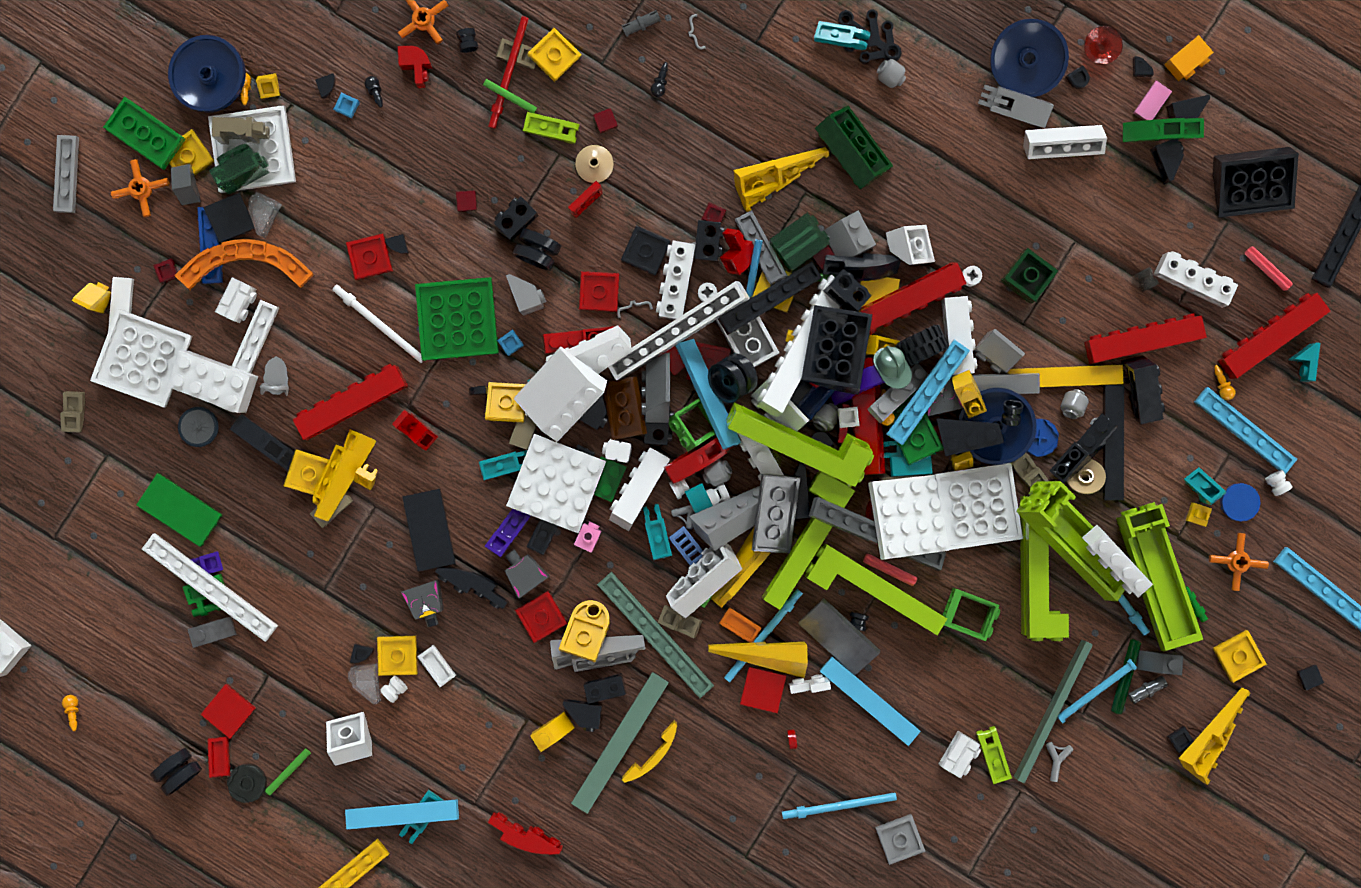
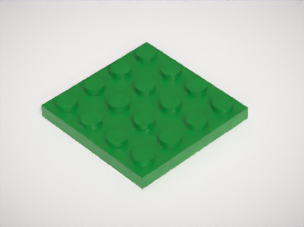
(456, 318)

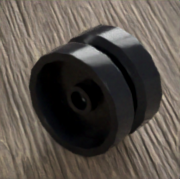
(536, 249)
(732, 378)
(176, 771)

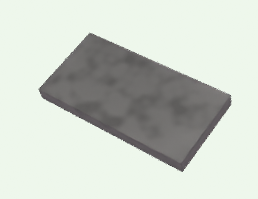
(775, 513)
(839, 637)

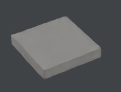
(900, 839)

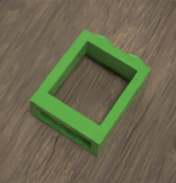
(682, 432)
(951, 607)

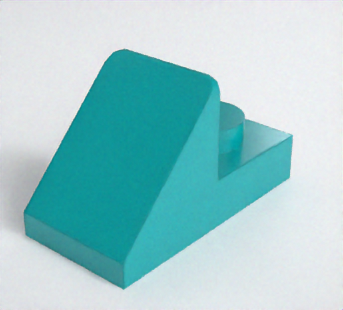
(1309, 356)
(1204, 486)

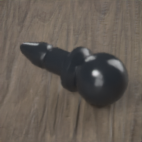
(373, 86)
(658, 88)

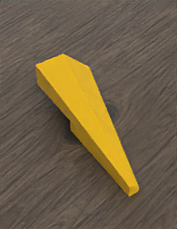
(760, 180)
(782, 657)
(1207, 747)

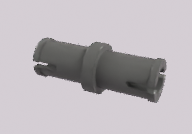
(641, 23)
(1147, 689)

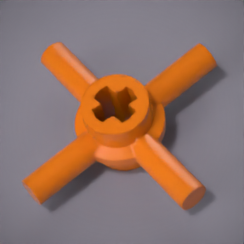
(428, 24)
(134, 185)
(1236, 555)

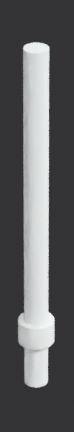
(350, 300)

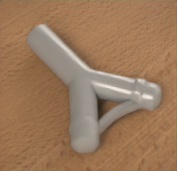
(684, 510)
(1057, 759)

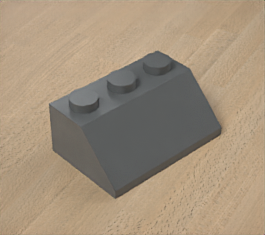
(657, 390)

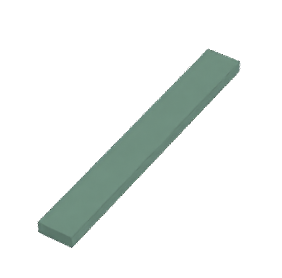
(655, 634)
(1053, 711)
(619, 742)

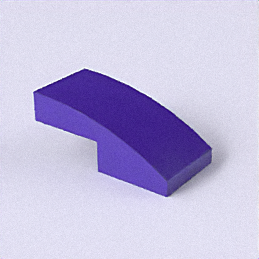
(210, 562)

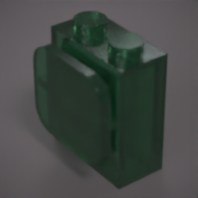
(239, 168)
(800, 242)

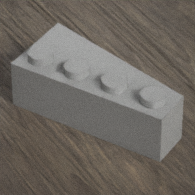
(727, 519)

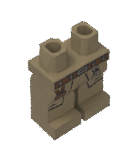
(238, 128)

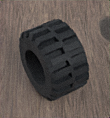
(923, 345)

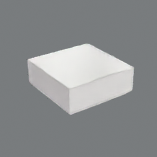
(848, 417)

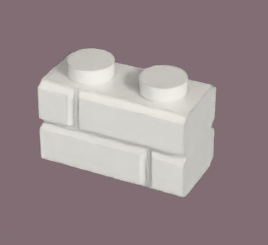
(236, 300)
(617, 451)
(959, 755)

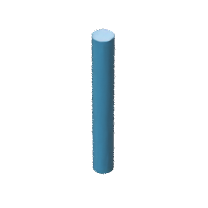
(754, 267)

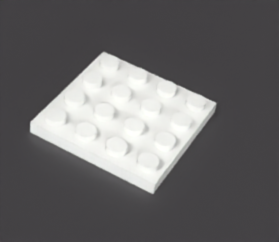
(276, 149)
(139, 357)
(556, 483)
(979, 506)
(908, 517)

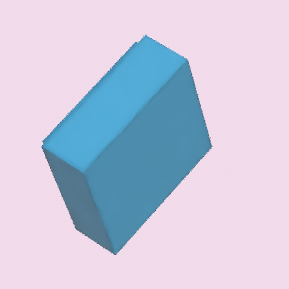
(346, 105)
(510, 342)

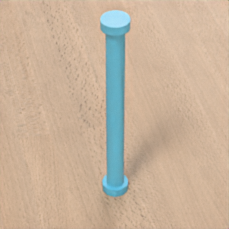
(1097, 690)

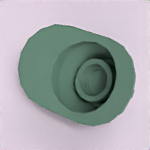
(892, 367)

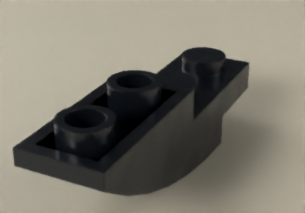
(863, 269)
(263, 441)
(1084, 450)
(466, 580)

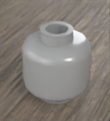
(891, 73)
(1074, 404)
(826, 417)
(717, 472)

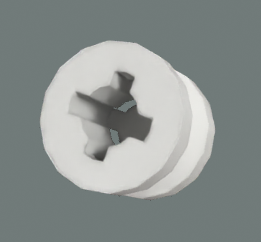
(970, 278)
(705, 293)
(679, 488)

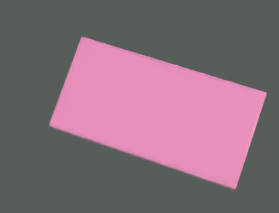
(1152, 101)

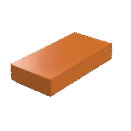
(740, 625)

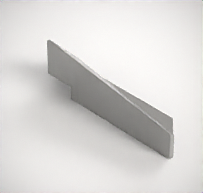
(613, 651)

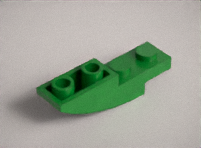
(1163, 129)

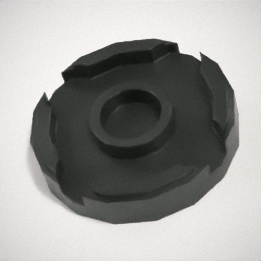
(247, 783)

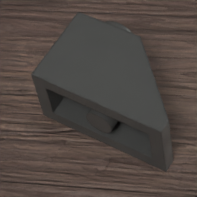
(1160, 662)

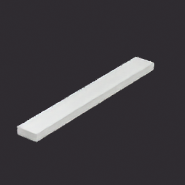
(210, 587)

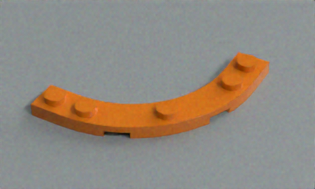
(243, 250)

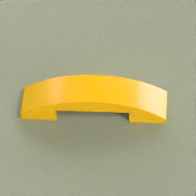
(636, 771)

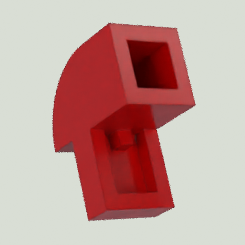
(415, 59)
(739, 255)
(415, 430)

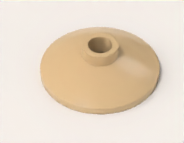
(594, 173)
(1095, 474)

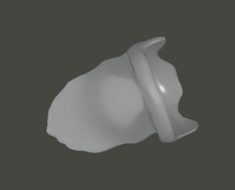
(275, 377)

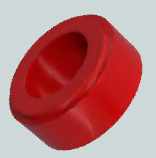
(792, 741)

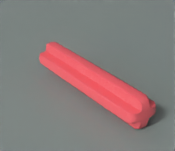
(1268, 268)
(890, 569)

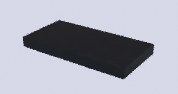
(429, 530)

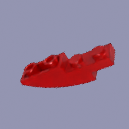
(569, 339)
(695, 459)
(530, 841)

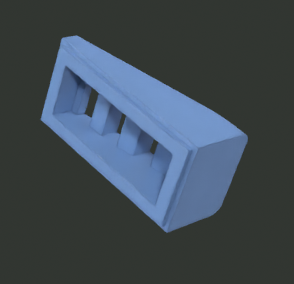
(677, 534)

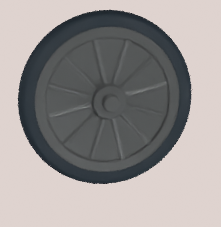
(198, 426)

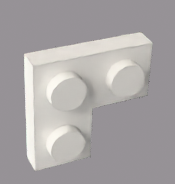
(815, 684)

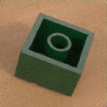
(1029, 275)

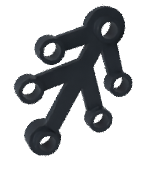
(874, 39)

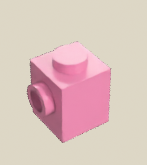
(588, 536)

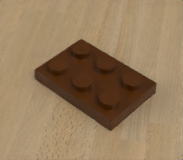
(624, 408)

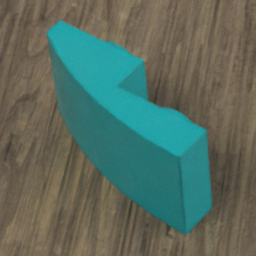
(900, 467)
(698, 498)

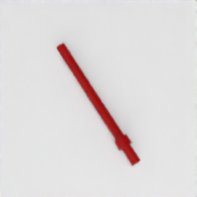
(497, 108)

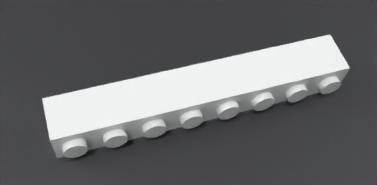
(679, 330)
(790, 367)

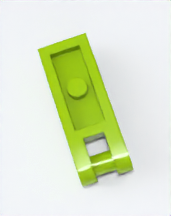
(550, 127)
(994, 755)

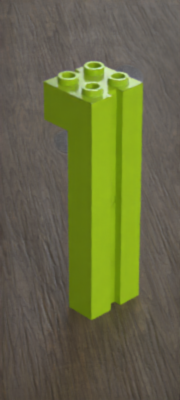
(844, 464)
(1063, 528)
(809, 541)
(1153, 555)
(831, 562)
(1036, 618)

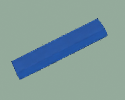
(208, 240)

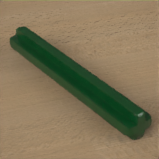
(1124, 682)

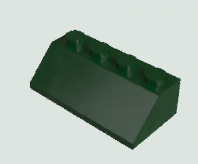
(853, 147)

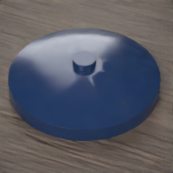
(1029, 57)
(206, 73)
(1016, 438)

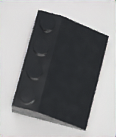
(1255, 181)
(836, 349)

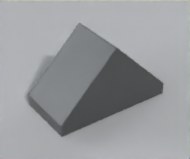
(184, 184)

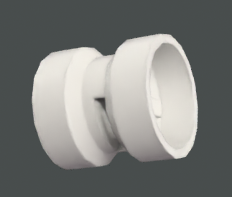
(1278, 482)
(714, 497)
(394, 688)

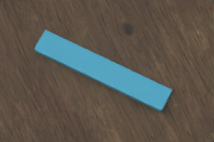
(928, 392)
(712, 404)
(1245, 430)
(1320, 586)
(870, 701)
(402, 814)

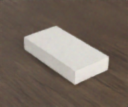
(436, 666)

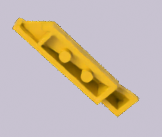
(340, 473)
(749, 561)

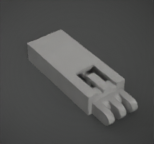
(1023, 108)

